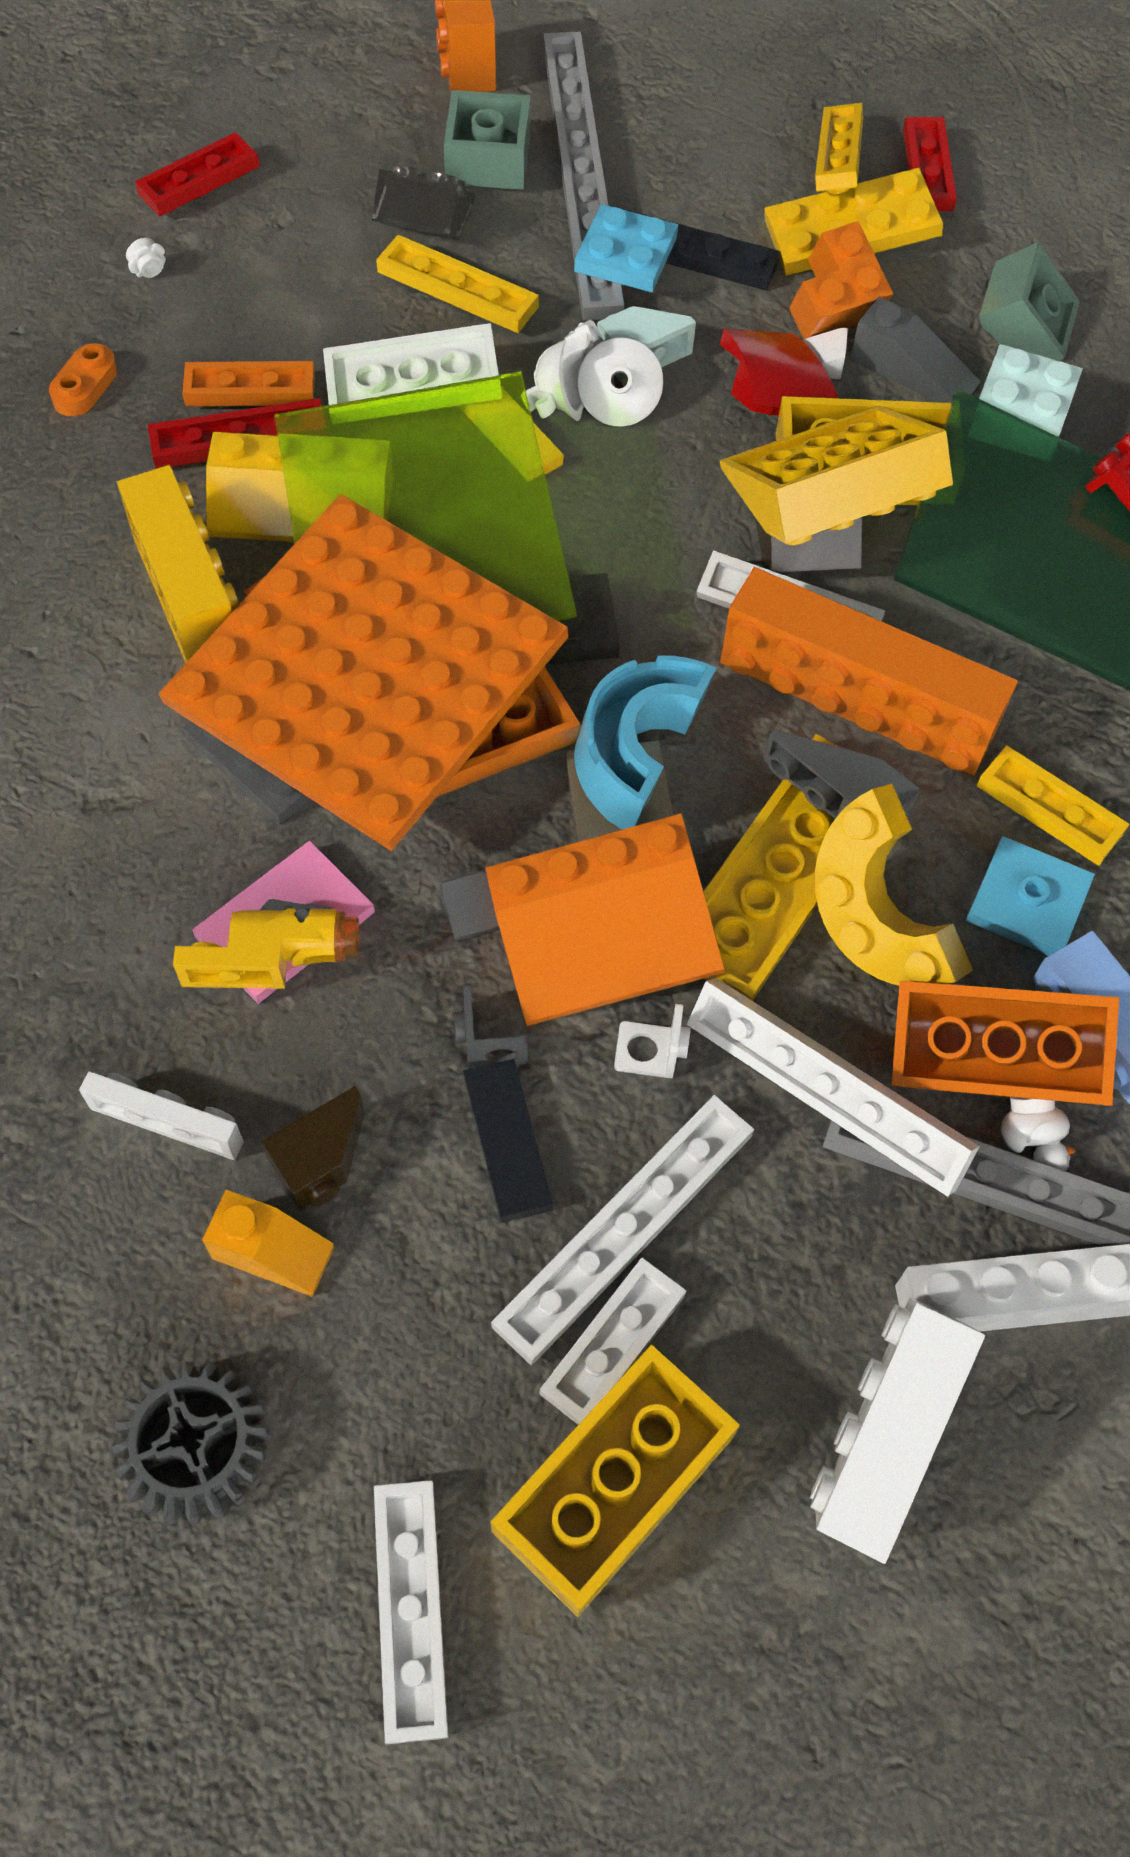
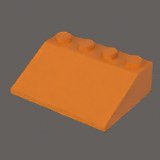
(604, 920)

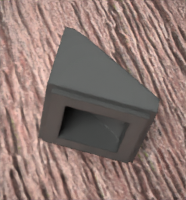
(469, 906)

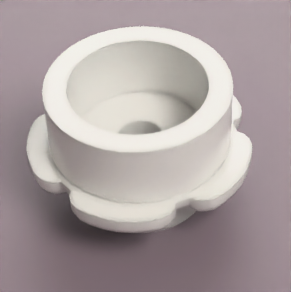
(145, 258)

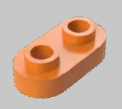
(83, 379)

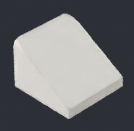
(830, 350)

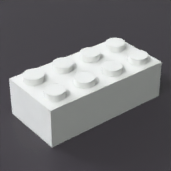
(896, 1428)

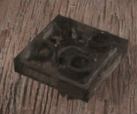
(593, 639)

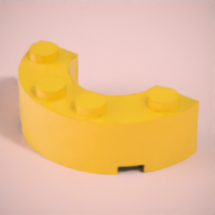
(857, 905)

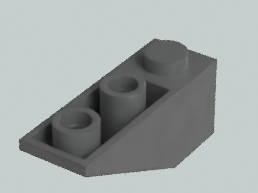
(831, 774)

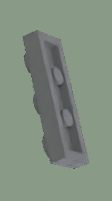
(261, 786)

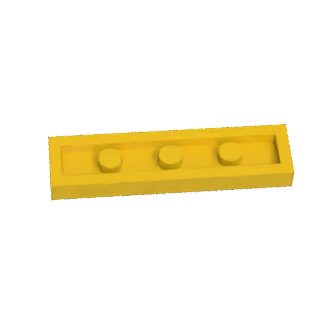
(839, 148)
(458, 283)

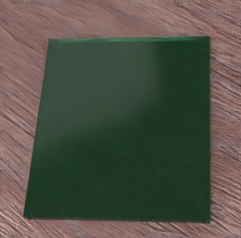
(1026, 541)

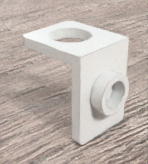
(670, 1042)

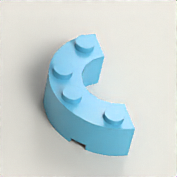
(625, 703)

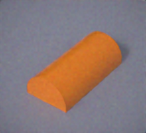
(530, 729)
(1006, 1042)

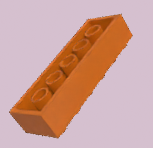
(865, 671)

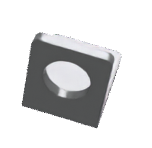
(479, 1049)

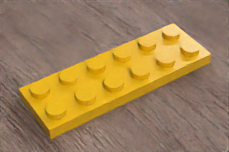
(767, 888)

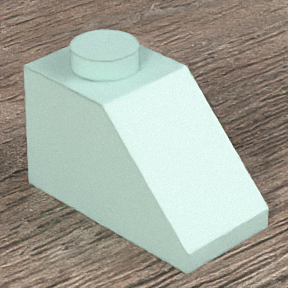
(664, 333)

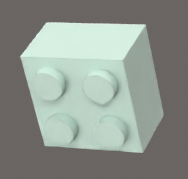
(1031, 387)

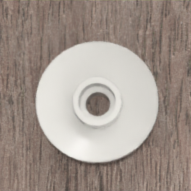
(627, 404)

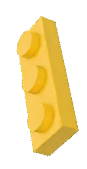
(1052, 805)

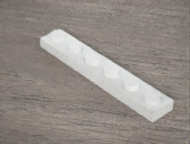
(833, 1087)
(621, 1230)

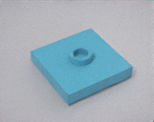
(1030, 897)

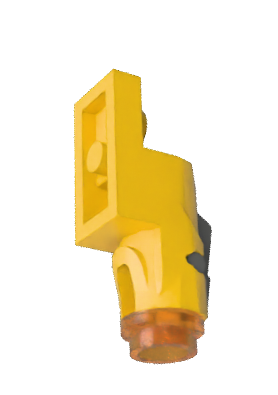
(264, 942)

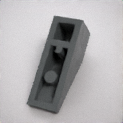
(909, 353)

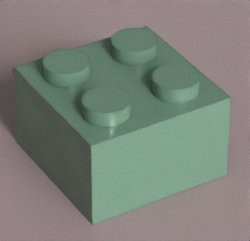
(487, 139)

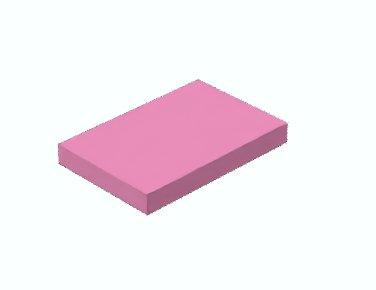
(300, 879)

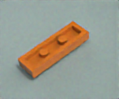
(247, 383)

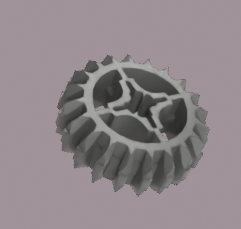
(167, 1451)

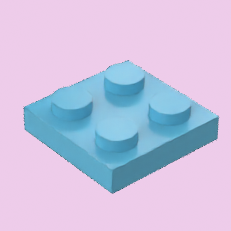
(626, 248)

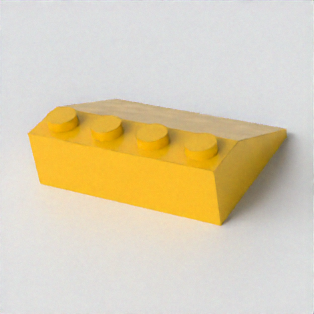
(840, 473)

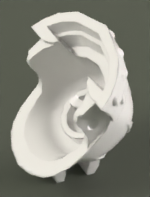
(559, 370)

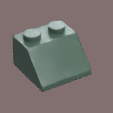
(1029, 304)

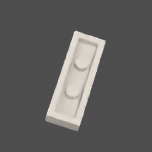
(162, 1113)
(613, 1341)

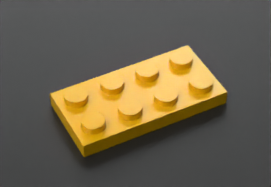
(889, 209)

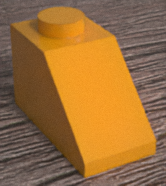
(267, 1243)

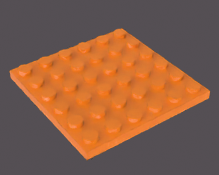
(365, 669)

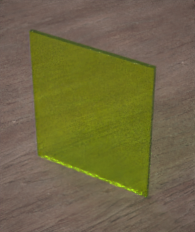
(446, 468)

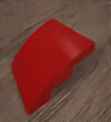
(773, 368)

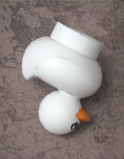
(1040, 1125)

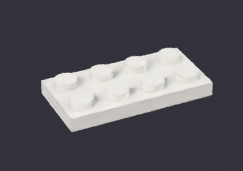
(409, 363)

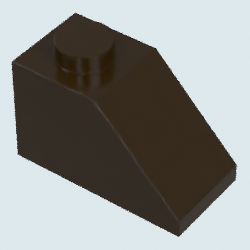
(317, 1149)

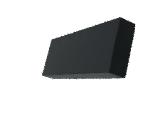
(507, 1141)

